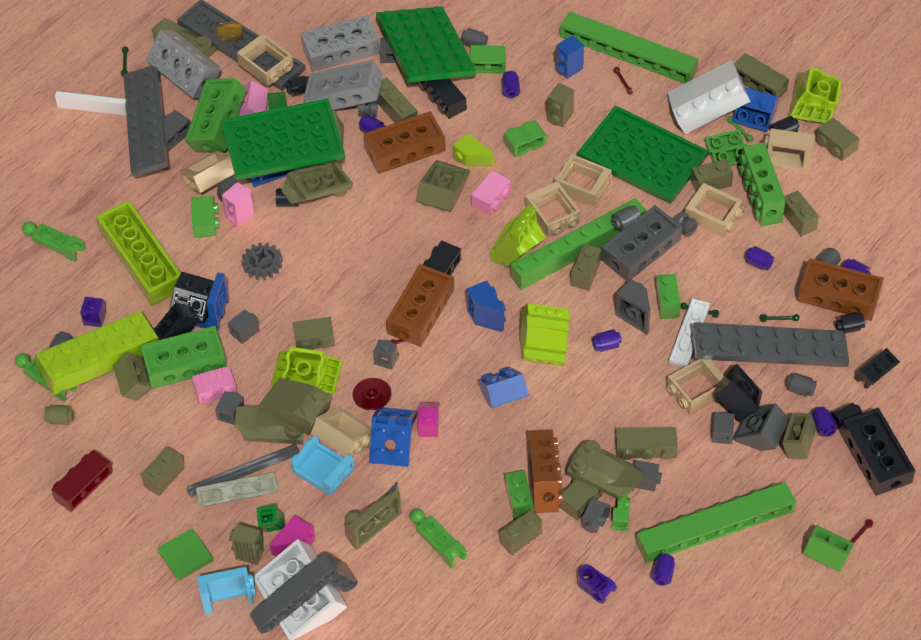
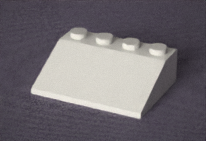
(708, 97)
(317, 610)

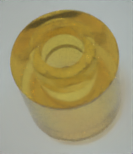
(229, 31)

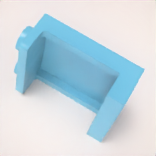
(321, 466)
(225, 586)

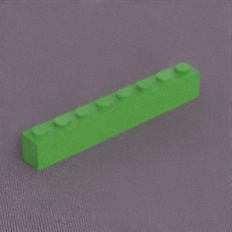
(629, 48)
(567, 248)
(716, 522)

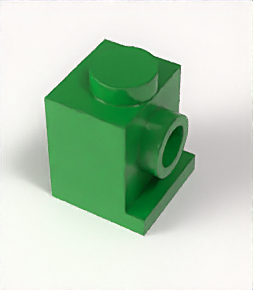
(270, 518)

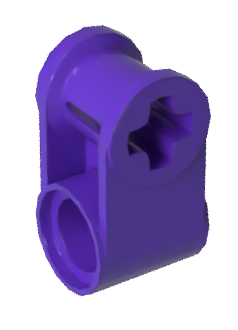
(598, 586)

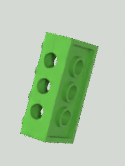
(218, 101)
(762, 184)
(183, 356)

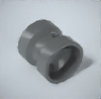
(368, 108)
(688, 225)

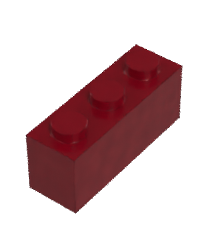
(81, 480)

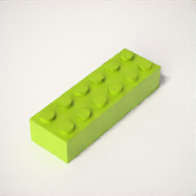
(139, 251)
(93, 352)

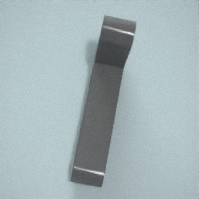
(303, 586)

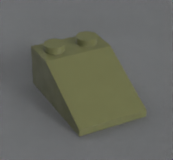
(442, 185)
(296, 403)

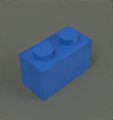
(569, 57)

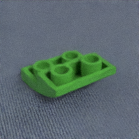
(725, 146)

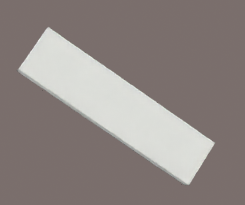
(91, 103)
(684, 344)

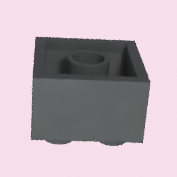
(634, 305)
(762, 428)

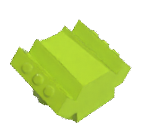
(815, 96)
(518, 237)
(544, 334)
(309, 368)

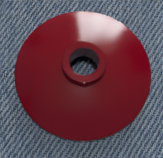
(371, 388)

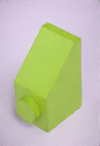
(472, 152)

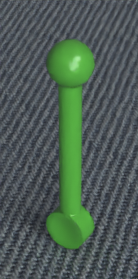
(749, 138)

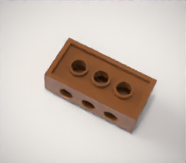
(404, 142)
(840, 289)
(420, 305)
(545, 471)

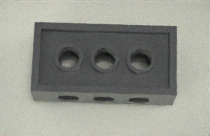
(641, 243)

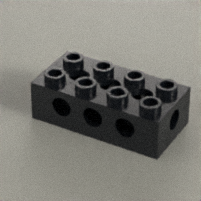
(877, 451)

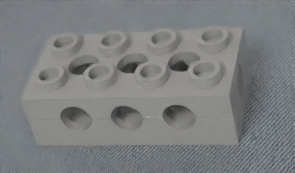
(340, 43)
(182, 62)
(345, 85)

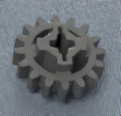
(262, 261)

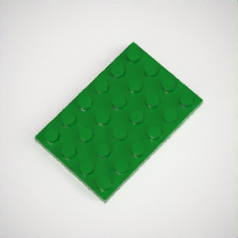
(425, 44)
(282, 139)
(643, 153)

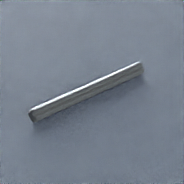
(246, 469)

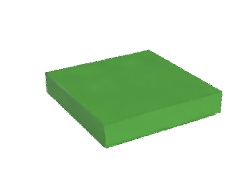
(185, 554)

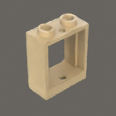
(258, 47)
(790, 140)
(587, 168)
(207, 171)
(546, 195)
(709, 222)
(699, 366)
(351, 441)

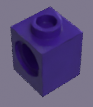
(93, 311)

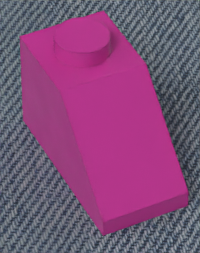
(428, 419)
(292, 531)

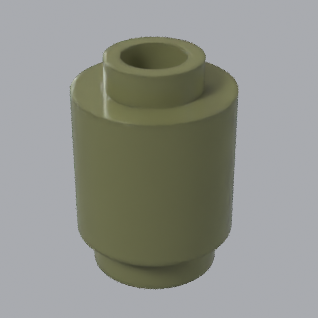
(58, 414)

